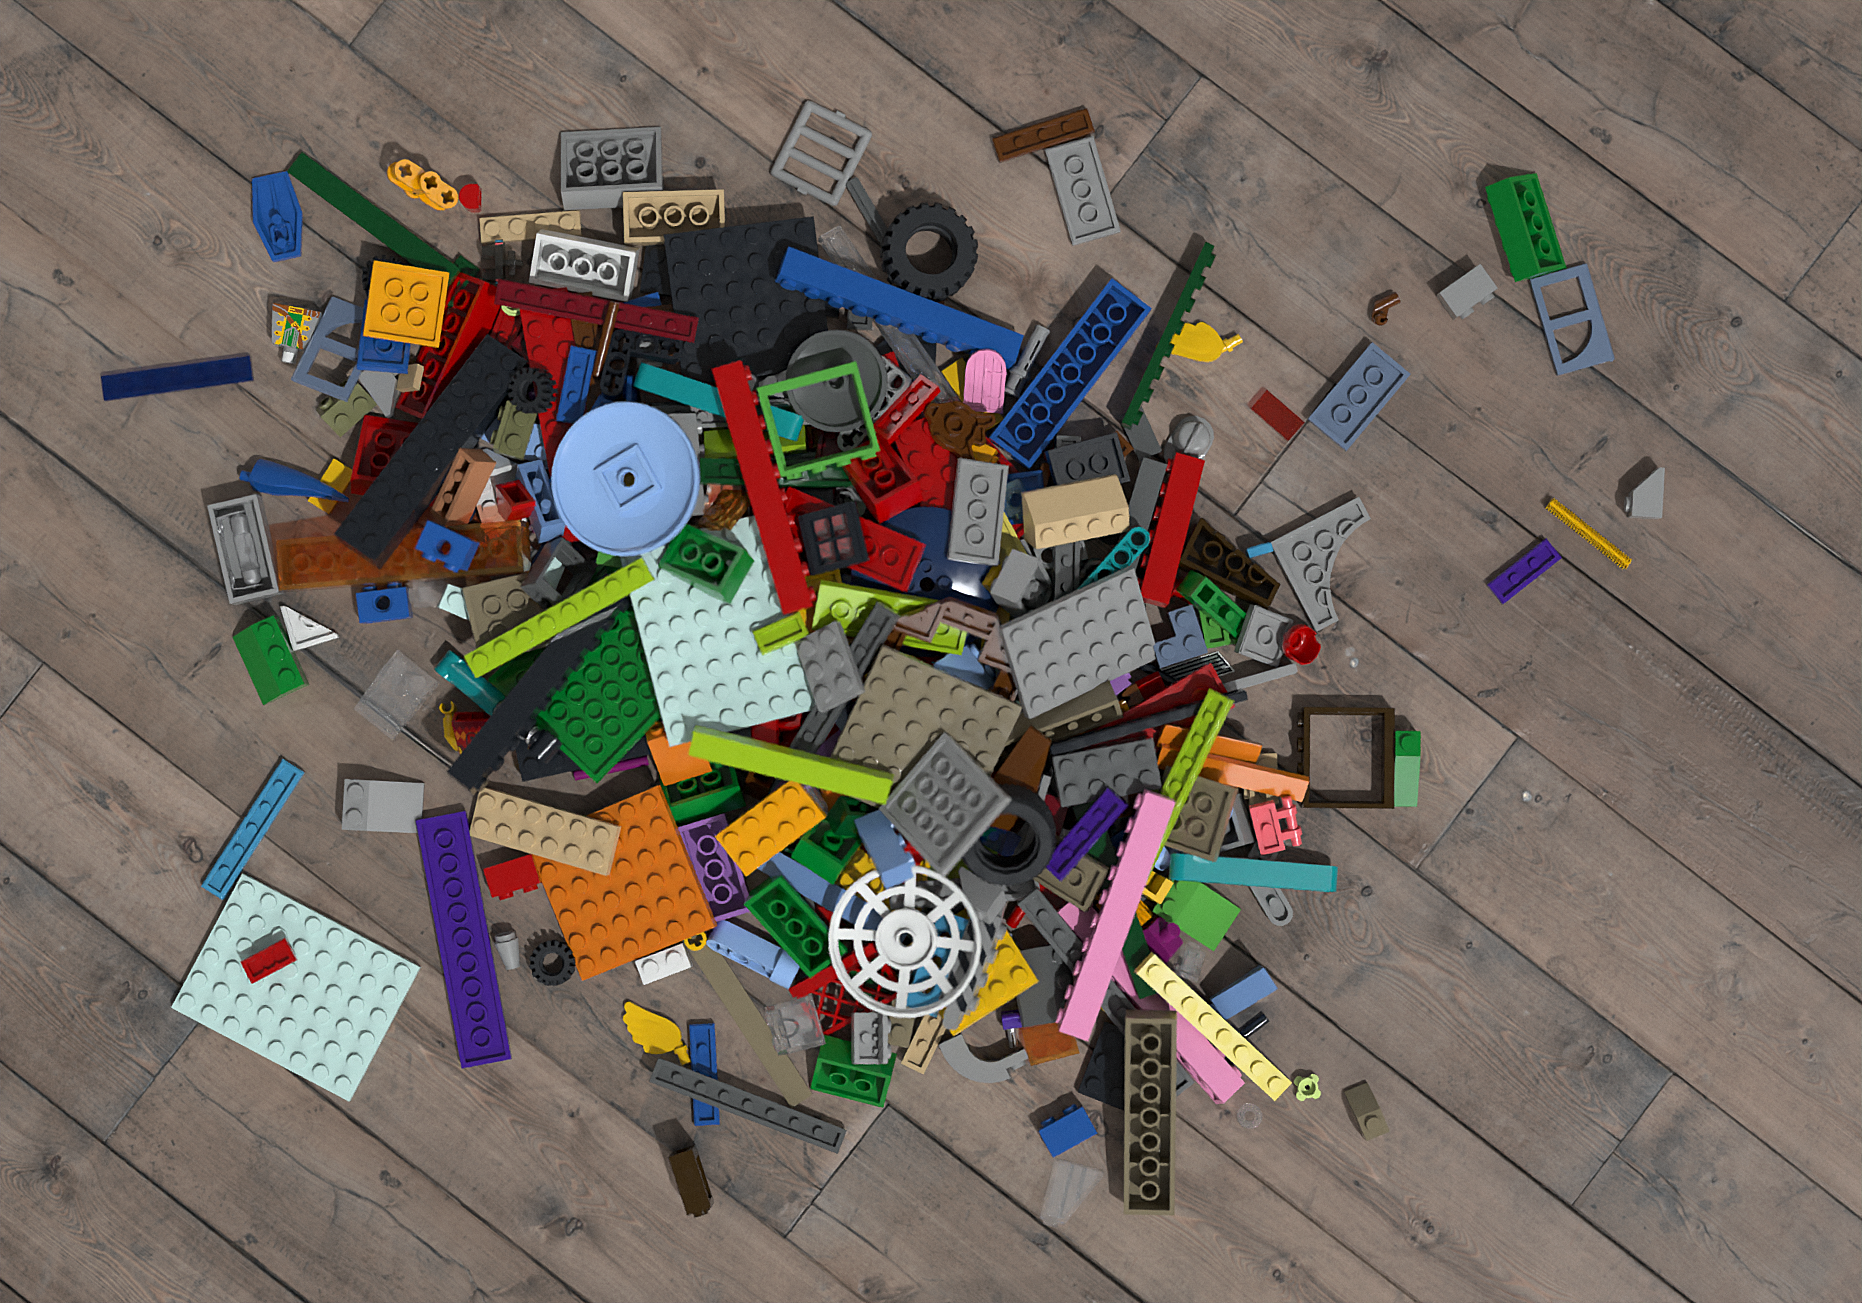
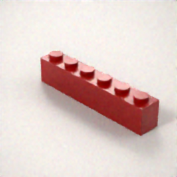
(1170, 528)

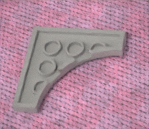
(1309, 557)

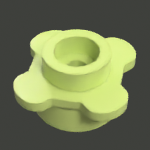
(1313, 1091)

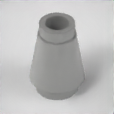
(508, 949)

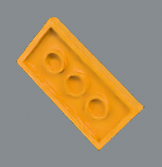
(770, 826)

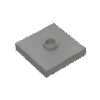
(1262, 635)

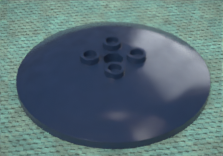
(950, 577)

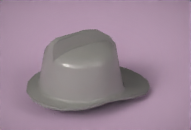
(1190, 437)

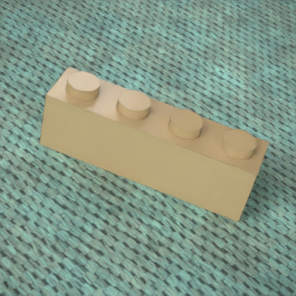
(669, 212)
(1074, 512)

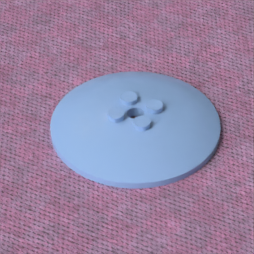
(592, 470)

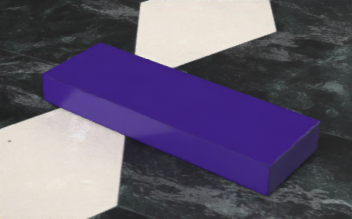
(1524, 571)

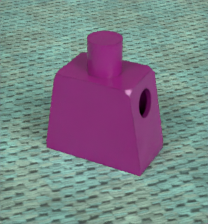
(1162, 938)

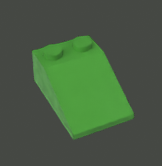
(1197, 912)

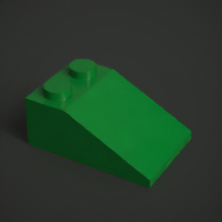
(707, 563)

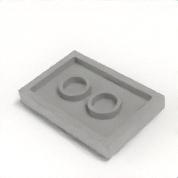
(829, 666)

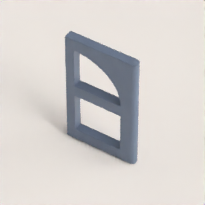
(335, 315)
(1598, 347)

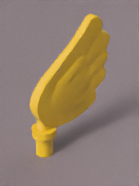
(1202, 343)
(654, 1032)

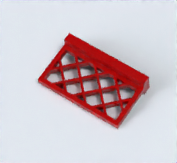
(828, 974)

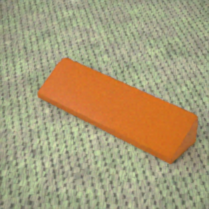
(1223, 745)

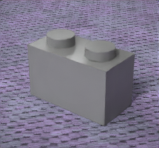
(1466, 292)

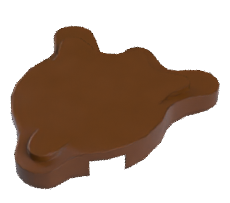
(958, 427)

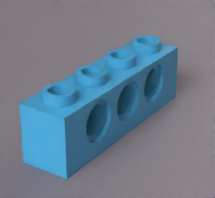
(919, 999)

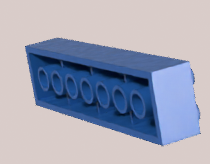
(1070, 374)

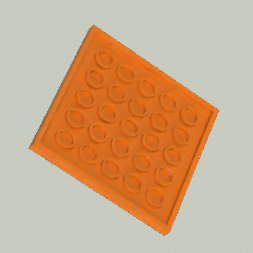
(644, 901)

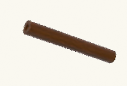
(605, 338)

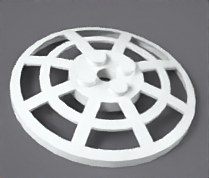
(901, 956)

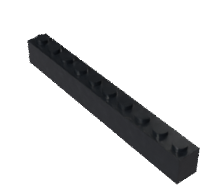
(531, 697)

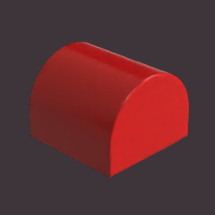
(471, 197)

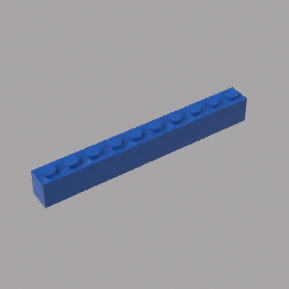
(895, 306)

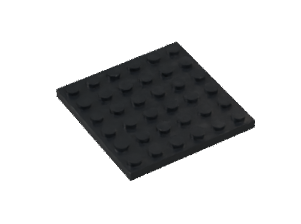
(731, 287)

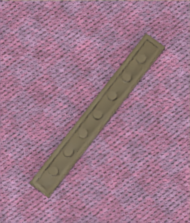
(750, 1022)

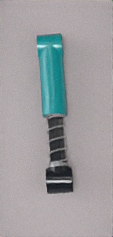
(489, 698)

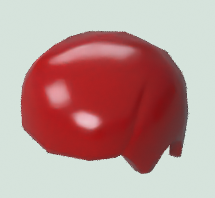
(1300, 644)

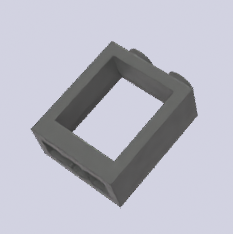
(541, 590)

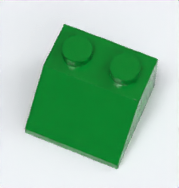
(825, 852)

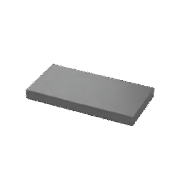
(1082, 191)
(977, 512)

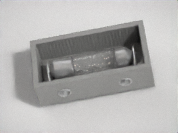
(245, 549)

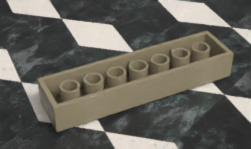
(1150, 1112)

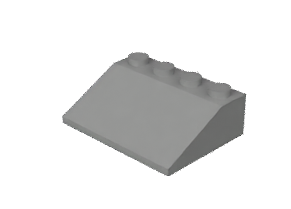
(608, 162)

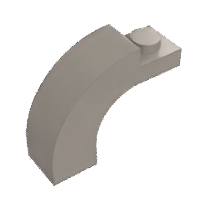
(977, 1069)

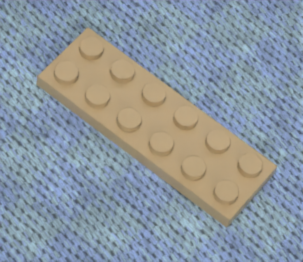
(545, 831)

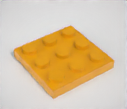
(405, 304)

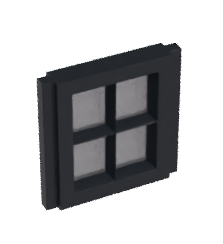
(833, 538)

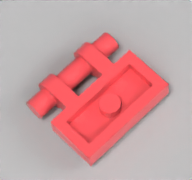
(1267, 825)

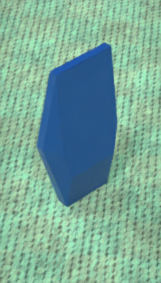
(277, 216)

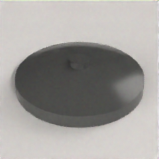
(834, 402)

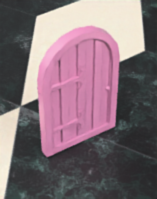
(985, 381)

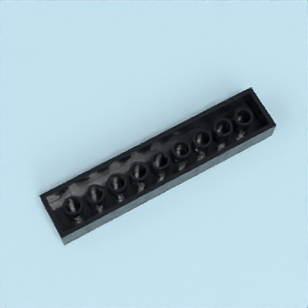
(424, 459)

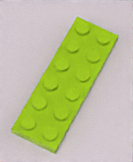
(854, 604)

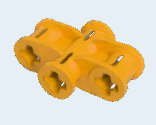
(424, 185)

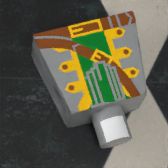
(292, 329)

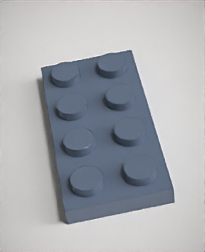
(1358, 396)

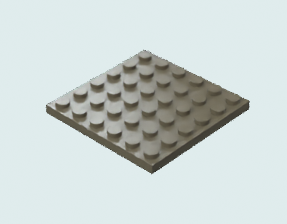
(911, 708)

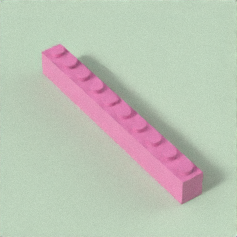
(1116, 914)
(1194, 1050)

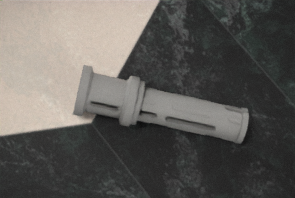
(1020, 373)

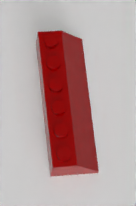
(461, 333)

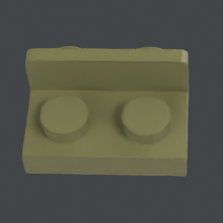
(513, 433)

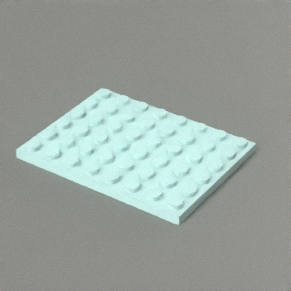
(705, 649)
(311, 1016)

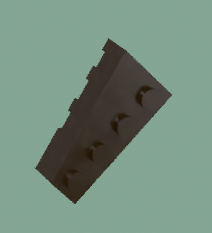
(1227, 567)

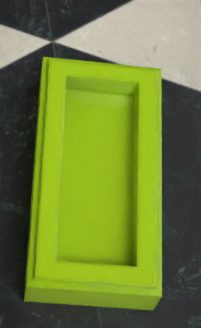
(780, 633)

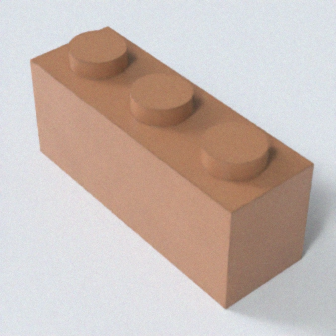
(463, 487)

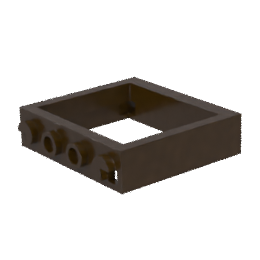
(1387, 755)

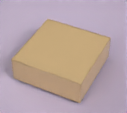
(412, 380)

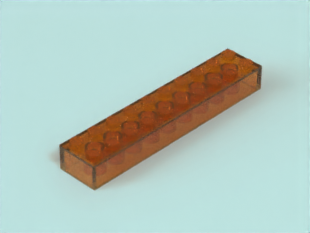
(328, 564)

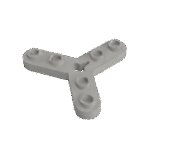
(1271, 899)

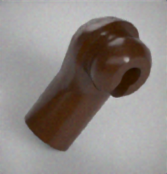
(1381, 308)

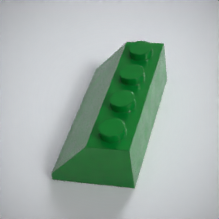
(1525, 227)
(792, 924)

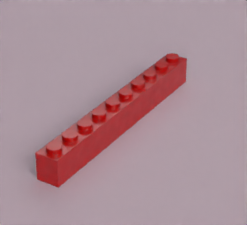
(763, 488)

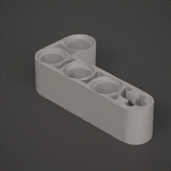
(892, 395)

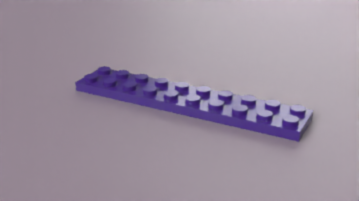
(464, 939)

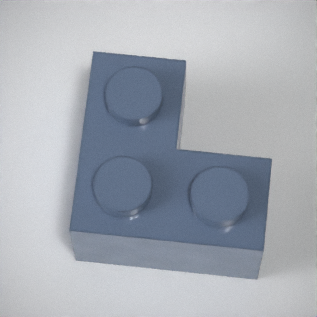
(1187, 638)

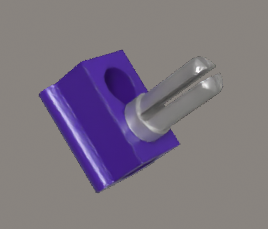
(1011, 1021)

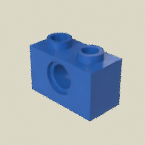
(461, 550)
(368, 604)

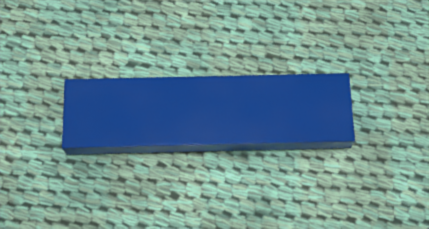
(704, 1062)

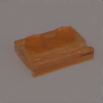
(725, 510)
(1047, 1043)

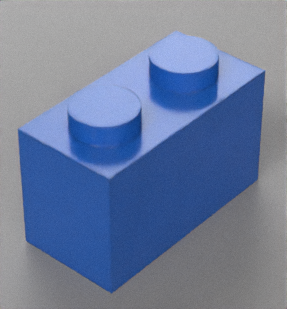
(1066, 1130)

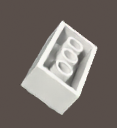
(584, 265)

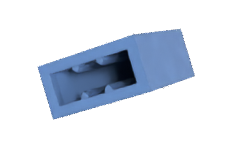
(1243, 992)

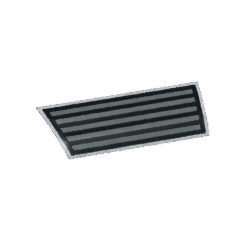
(1183, 669)

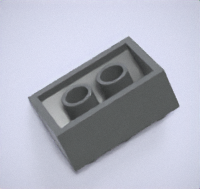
(1044, 999)

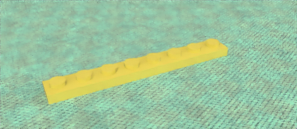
(1213, 1026)

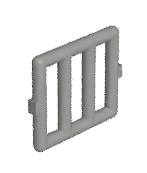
(789, 151)

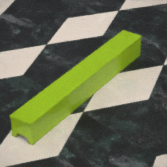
(790, 764)

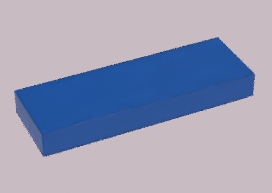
(576, 385)

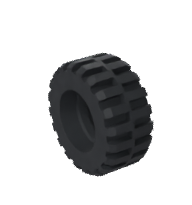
(945, 224)

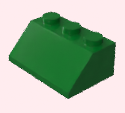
(270, 659)
(704, 795)
(857, 1082)

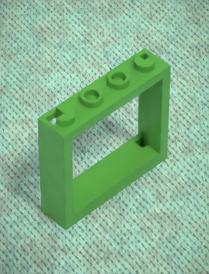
(819, 464)

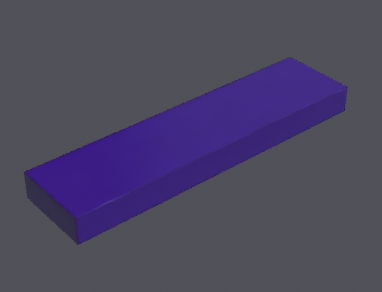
(1085, 833)

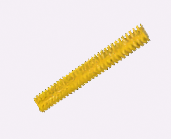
(1589, 533)

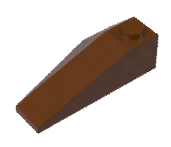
(1023, 769)

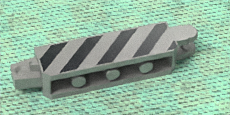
(968, 999)

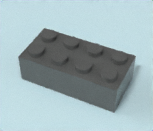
(1121, 765)

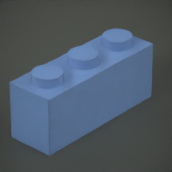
(545, 516)
(885, 848)

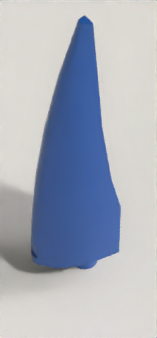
(284, 481)

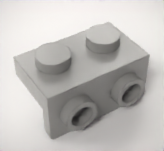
(870, 1038)

